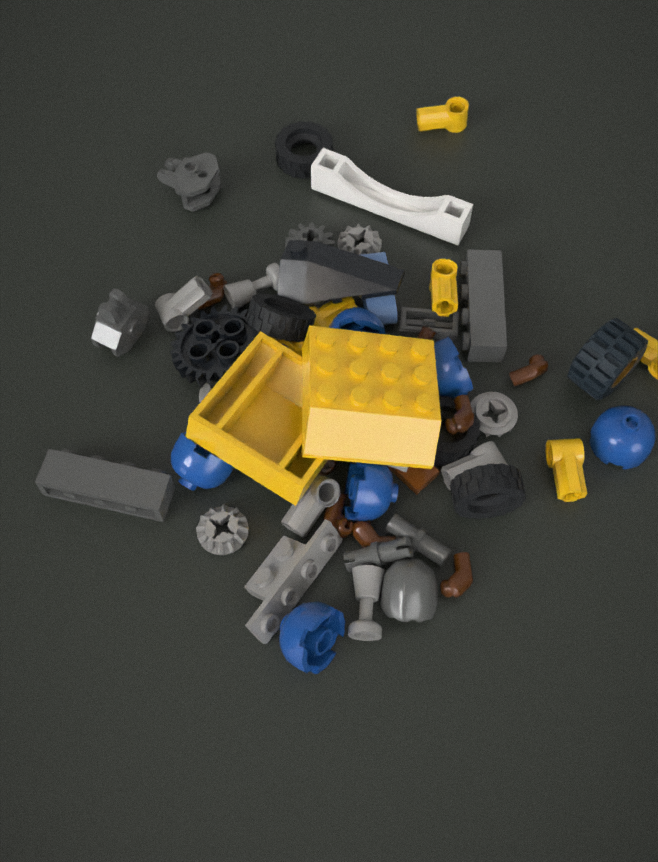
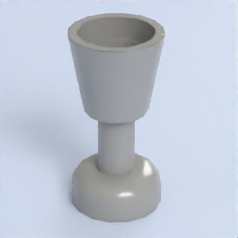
(241, 292)
(367, 588)

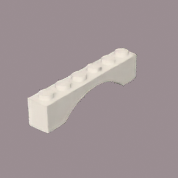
(437, 216)

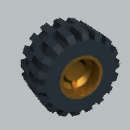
(607, 358)

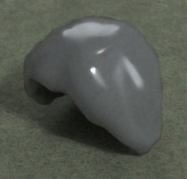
(409, 591)

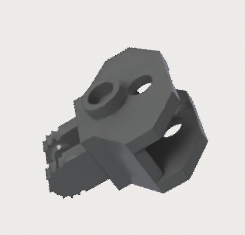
(192, 178)
(119, 323)

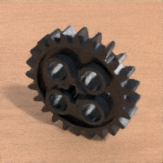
(211, 345)

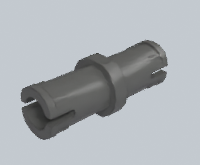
(419, 539)
(379, 553)

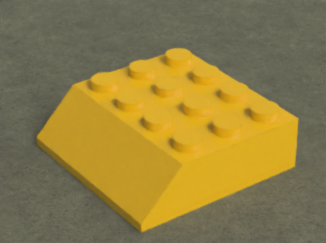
(369, 398)
(257, 419)

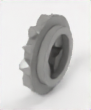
(371, 244)
(500, 405)
(225, 542)

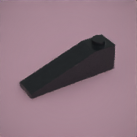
(322, 272)

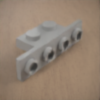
(287, 576)

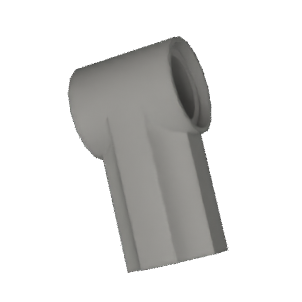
(176, 307)
(482, 455)
(304, 515)

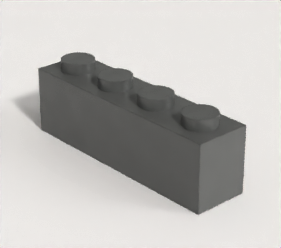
(484, 306)
(106, 484)

